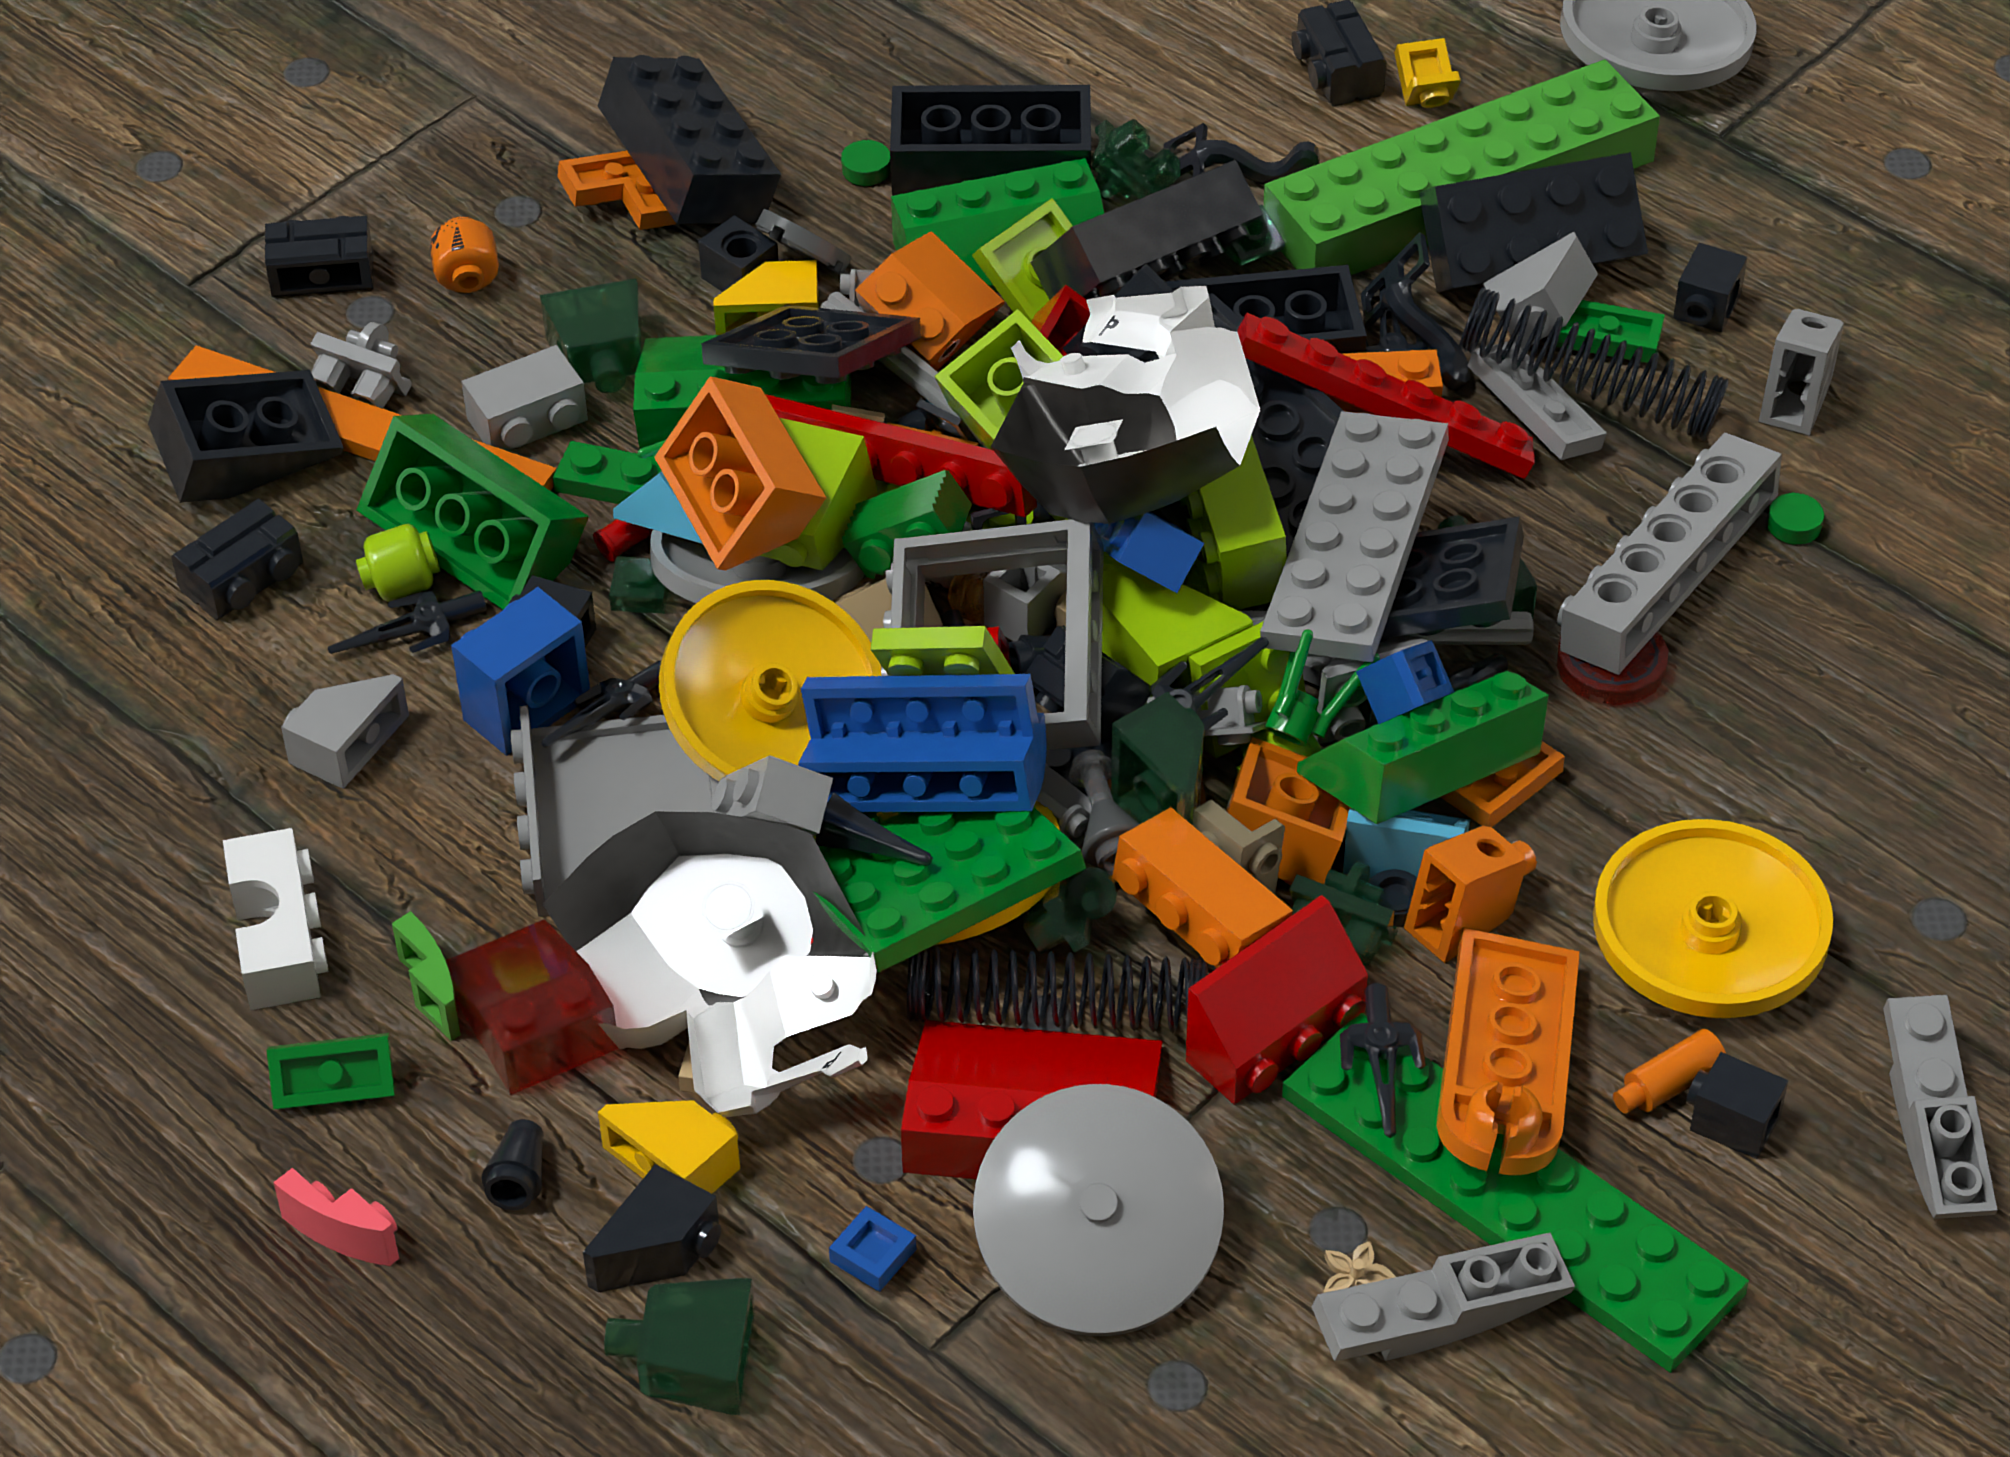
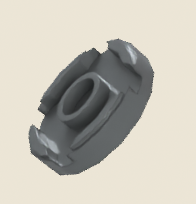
(803, 241)

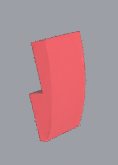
(343, 1224)

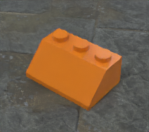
(738, 474)
(1195, 887)

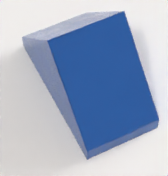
(1405, 681)

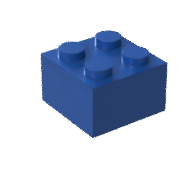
(521, 658)

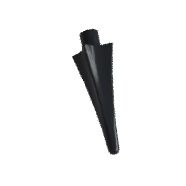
(850, 829)

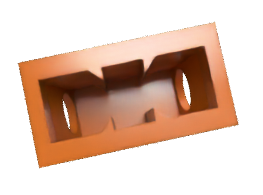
(1466, 884)

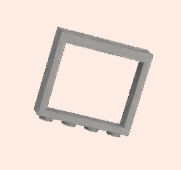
(1016, 548)

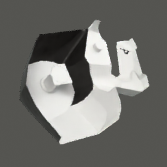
(1125, 434)
(712, 933)

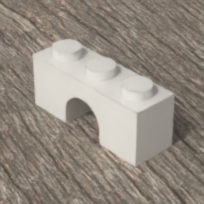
(279, 954)

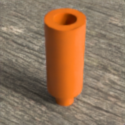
(1668, 1072)

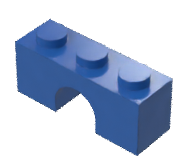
(1151, 548)

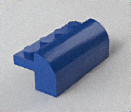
(927, 741)

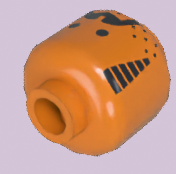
(463, 253)

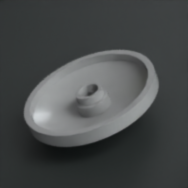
(1662, 41)
(690, 572)
(1098, 1210)

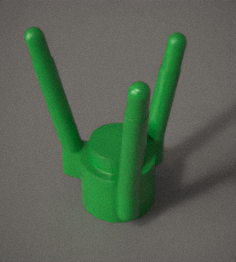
(1295, 711)

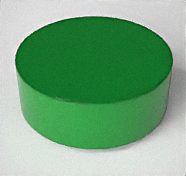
(866, 162)
(1795, 518)

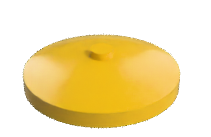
(740, 667)
(1712, 918)

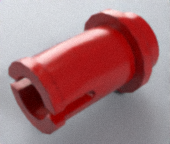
(619, 537)

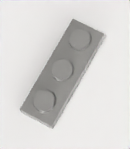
(1539, 404)

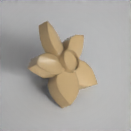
(1355, 1271)

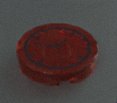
(1632, 685)

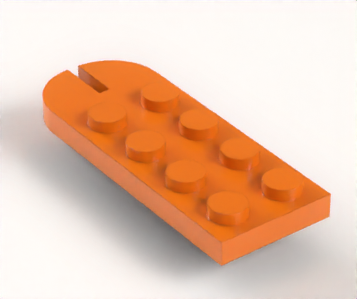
(1507, 1051)

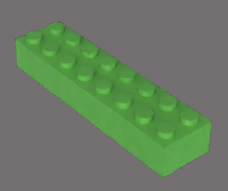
(1369, 203)

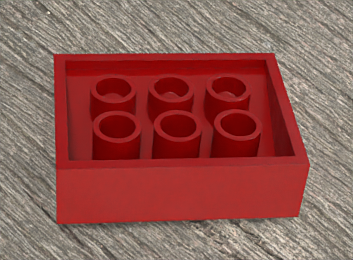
(980, 1076)

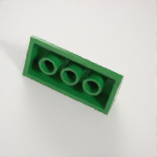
(981, 209)
(481, 513)
(1433, 748)

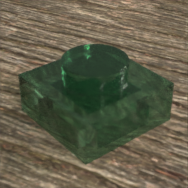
(636, 587)

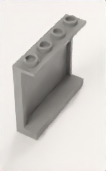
(595, 788)

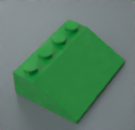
(674, 373)

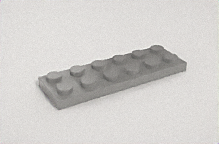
(1356, 535)

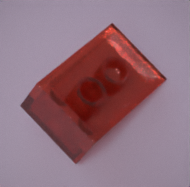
(532, 1005)

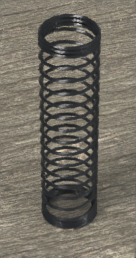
(1483, 314)
(922, 989)

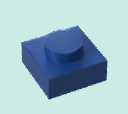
(872, 1248)

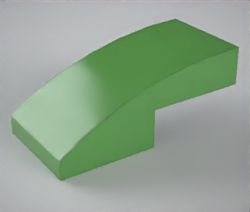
(428, 974)

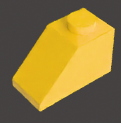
(766, 290)
(673, 1136)

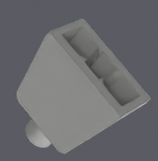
(1806, 353)

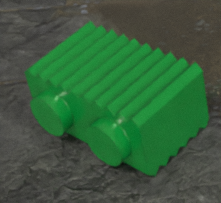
(913, 510)

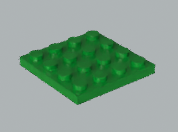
(976, 871)

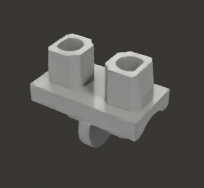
(364, 357)

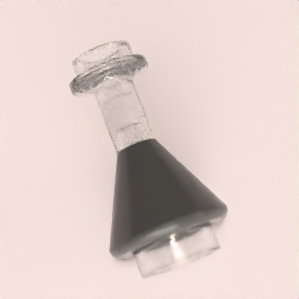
(1107, 819)

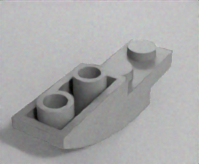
(1934, 1109)
(1444, 1304)

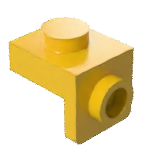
(1426, 73)

